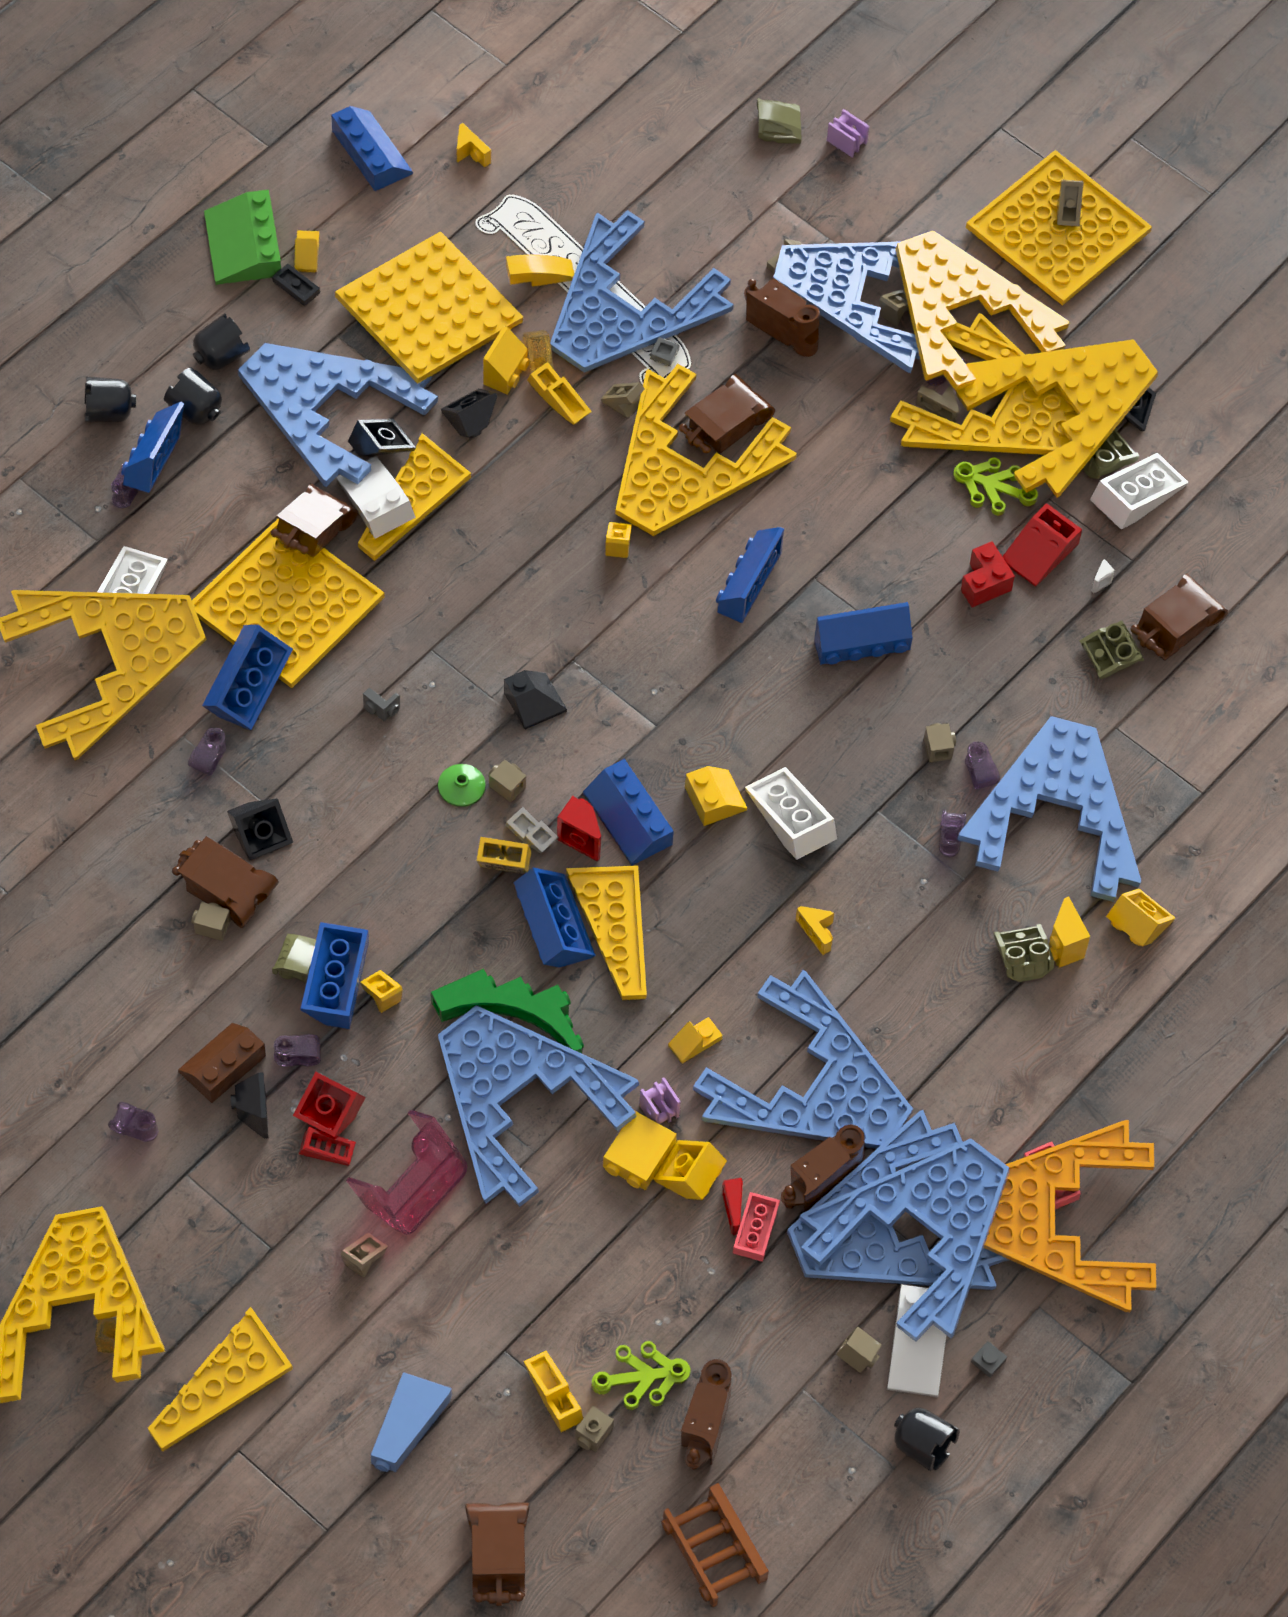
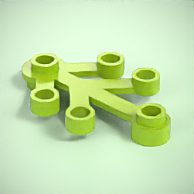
(991, 484)
(645, 1375)

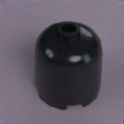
(219, 343)
(199, 397)
(108, 400)
(925, 1437)

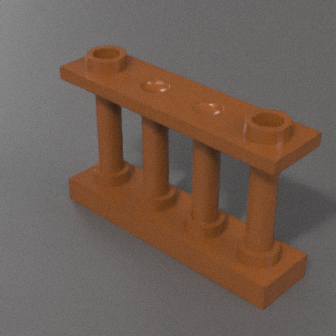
(740, 1546)

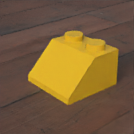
(505, 362)
(714, 794)
(1139, 917)
(1069, 936)
(691, 1169)

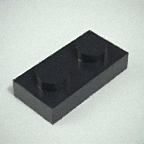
(296, 284)

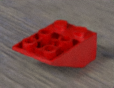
(1042, 544)

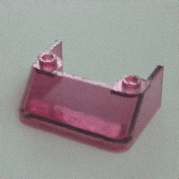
(422, 1185)

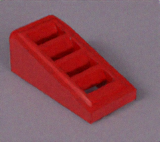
(317, 1153)
(732, 1200)

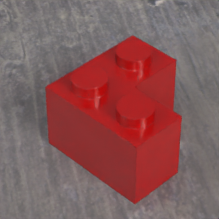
(990, 575)

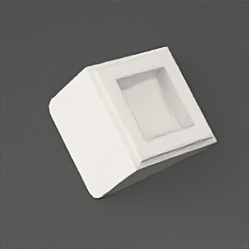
(1103, 577)

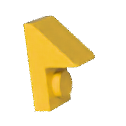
(471, 145)
(307, 251)
(618, 539)
(814, 924)
(383, 990)
(694, 1039)

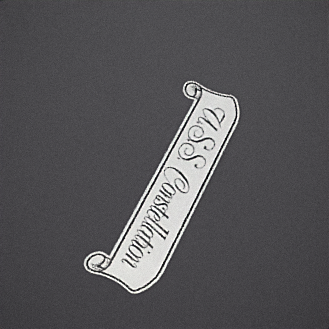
(540, 235)

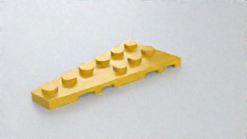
(427, 482)
(614, 914)
(229, 1375)

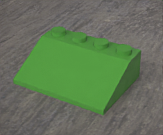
(243, 238)

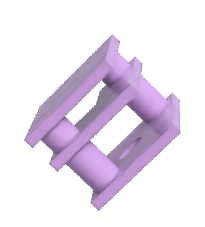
(844, 135)
(660, 1093)

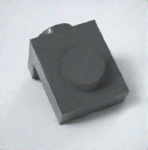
(380, 707)

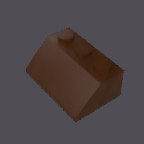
(223, 1061)

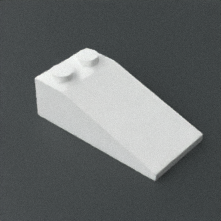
(1137, 490)
(378, 499)
(134, 573)
(792, 813)
(913, 1364)

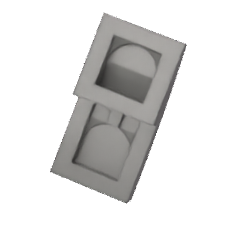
(531, 831)

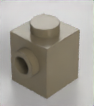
(939, 742)
(507, 780)
(211, 921)
(859, 1350)
(594, 1429)

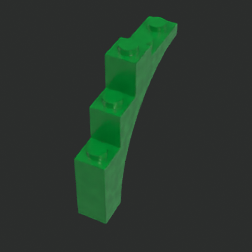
(514, 999)

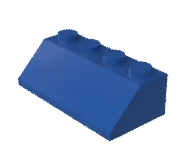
(369, 147)
(153, 448)
(751, 574)
(863, 633)
(247, 676)
(629, 813)
(553, 918)
(335, 974)

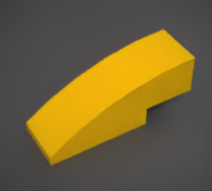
(538, 269)
(558, 393)
(554, 1391)

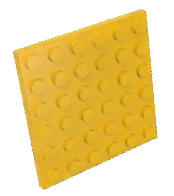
(1054, 256)
(428, 307)
(291, 596)

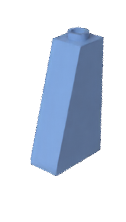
(409, 1417)

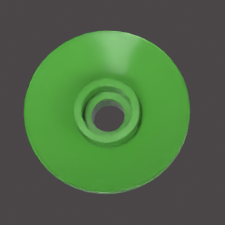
(461, 793)

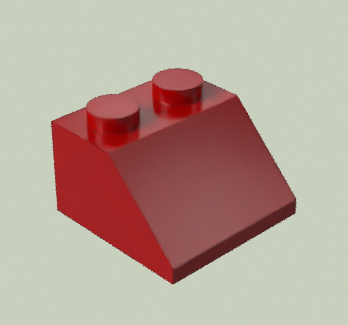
(579, 828)
(328, 1105)

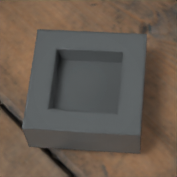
(664, 351)
(989, 1359)

